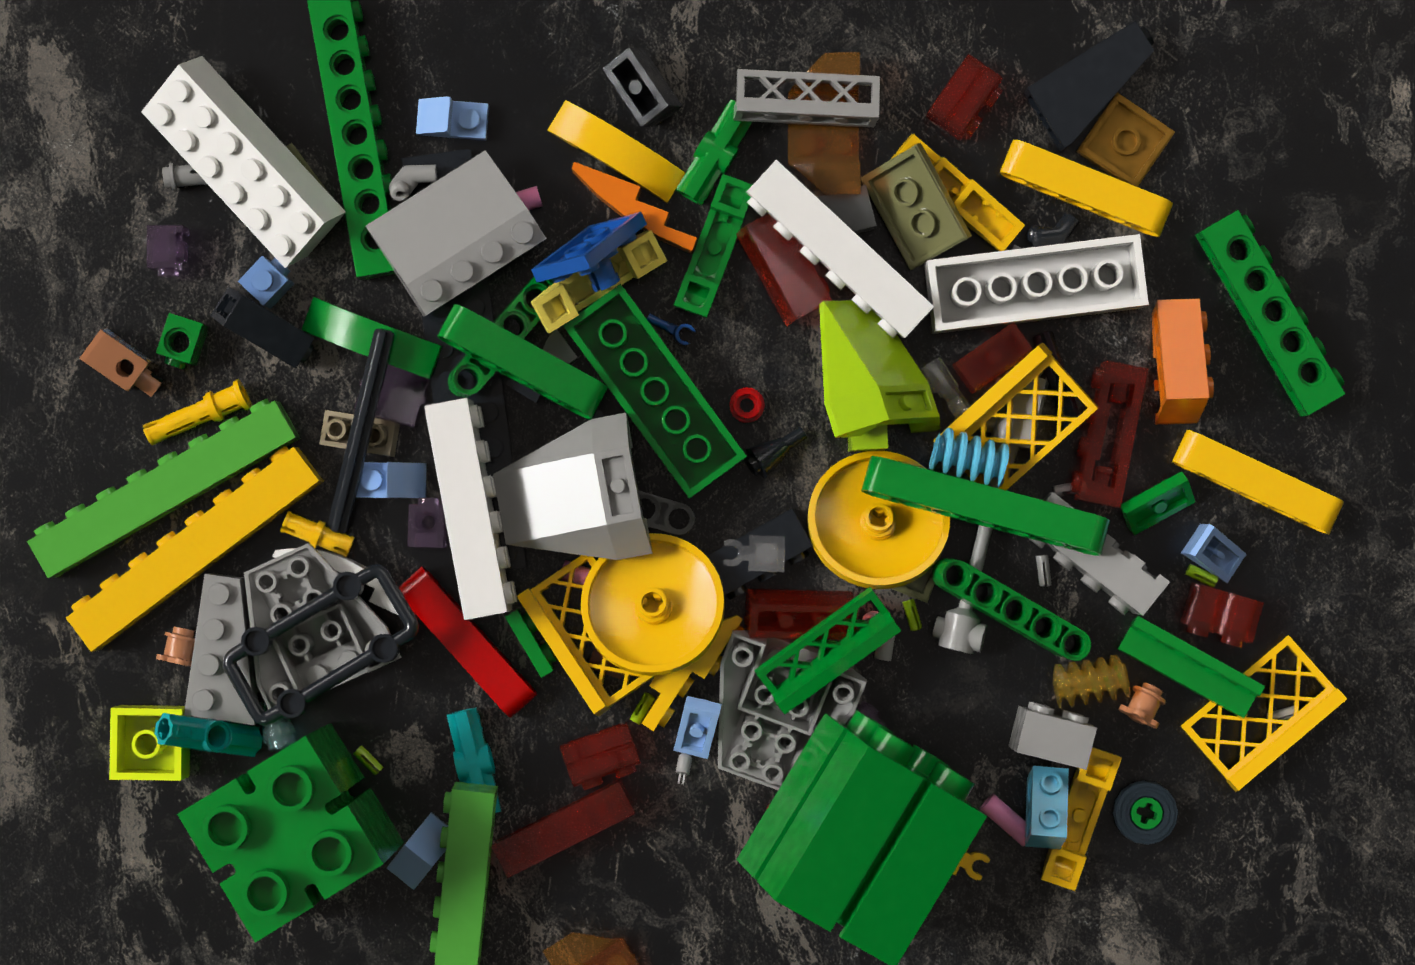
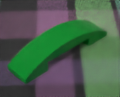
(714, 246)
(356, 334)

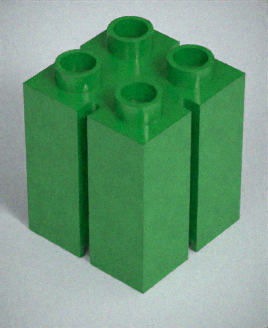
(292, 831)
(863, 835)

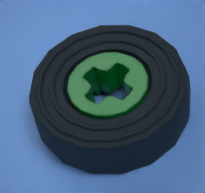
(1129, 821)

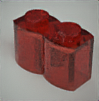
(1221, 613)

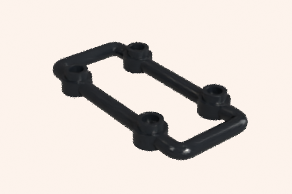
(259, 641)

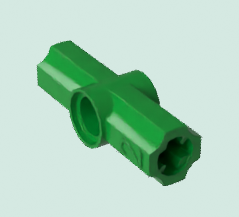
(713, 156)

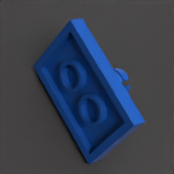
(591, 252)

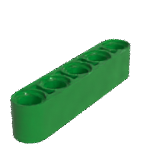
(517, 310)
(522, 361)
(1027, 612)

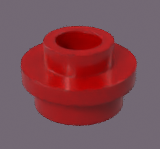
(746, 393)

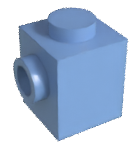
(267, 281)

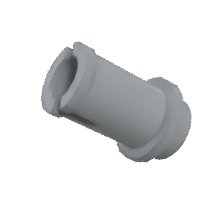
(180, 176)

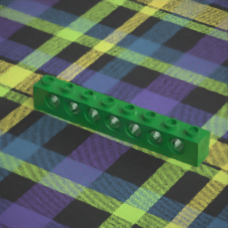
(324, 17)

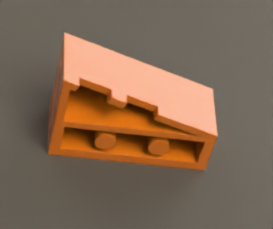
(1181, 360)

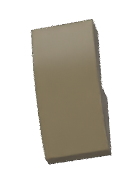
(337, 429)

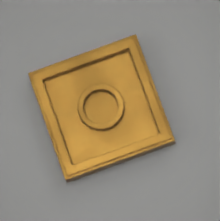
(1125, 141)

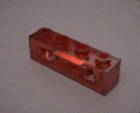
(1090, 447)
(563, 828)

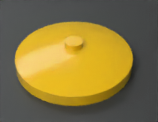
(869, 537)
(654, 608)

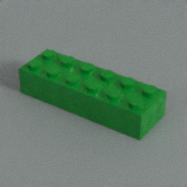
(655, 391)

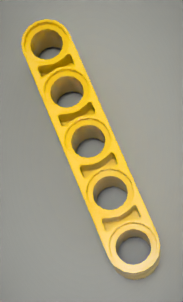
(1086, 188)
(1257, 482)

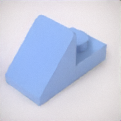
(452, 118)
(393, 480)
(697, 727)

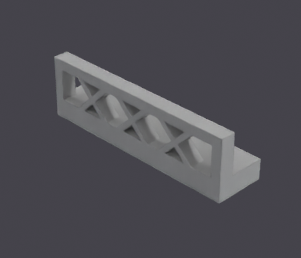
(807, 111)

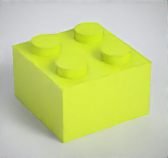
(136, 748)

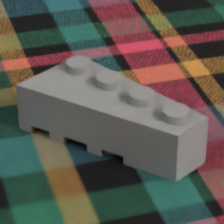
(1115, 572)
(220, 626)

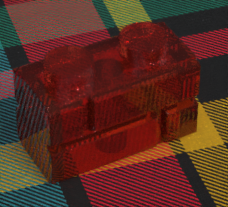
(964, 97)
(992, 358)
(600, 755)

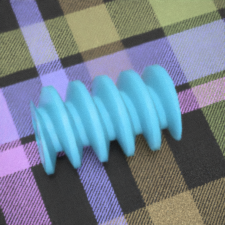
(970, 456)

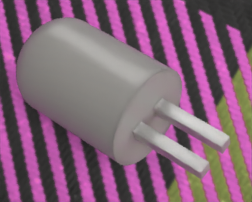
(683, 766)

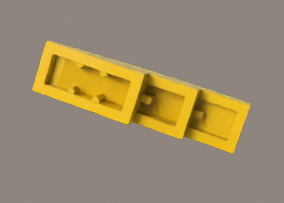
(976, 206)

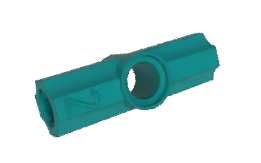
(193, 734)
(471, 754)

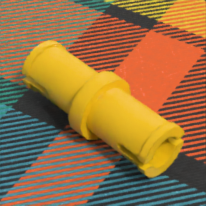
(317, 534)

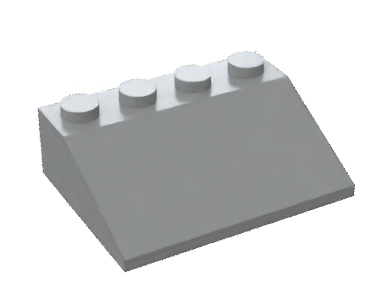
(455, 232)

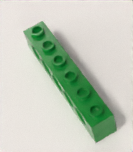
(1270, 334)

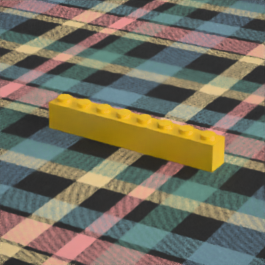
(193, 549)

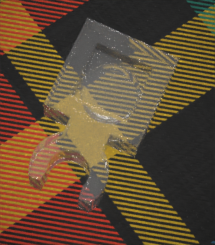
(944, 383)
(763, 553)

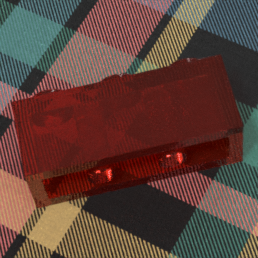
(783, 270)
(792, 612)

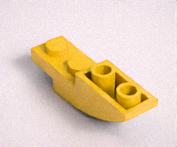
(679, 682)

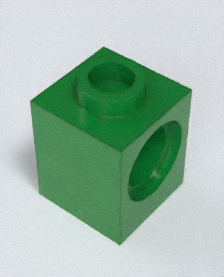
(175, 326)

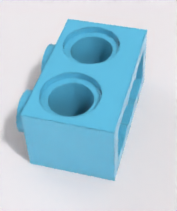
(1046, 807)

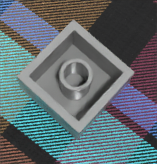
(1053, 737)

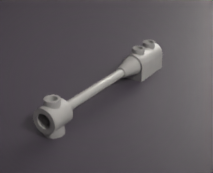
(961, 626)

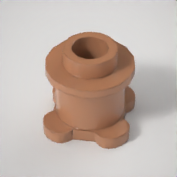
(178, 647)
(1144, 705)

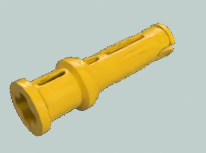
(212, 407)

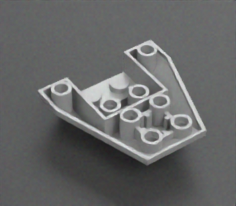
(576, 494)
(318, 642)
(753, 731)

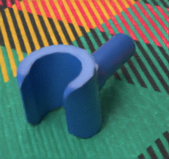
(670, 328)

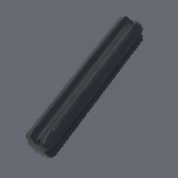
(1069, 404)

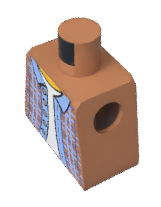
(106, 355)

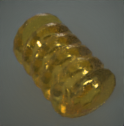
(1090, 680)

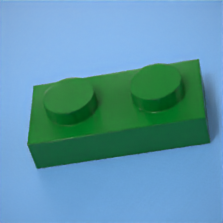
(1157, 503)
(539, 654)

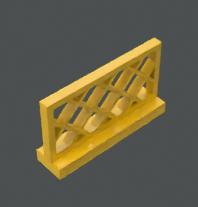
(1004, 392)
(564, 647)
(1285, 735)

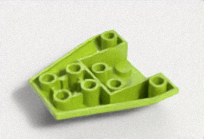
(870, 375)

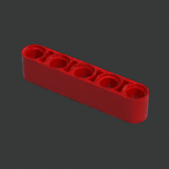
(467, 642)

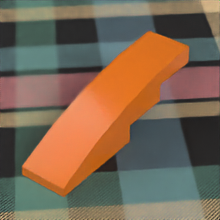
(623, 199)

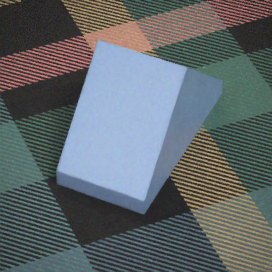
(1214, 552)
(419, 852)

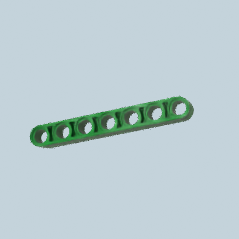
(985, 505)

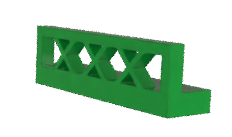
(833, 661)
(1190, 667)

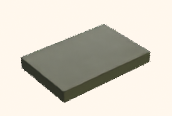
(915, 206)

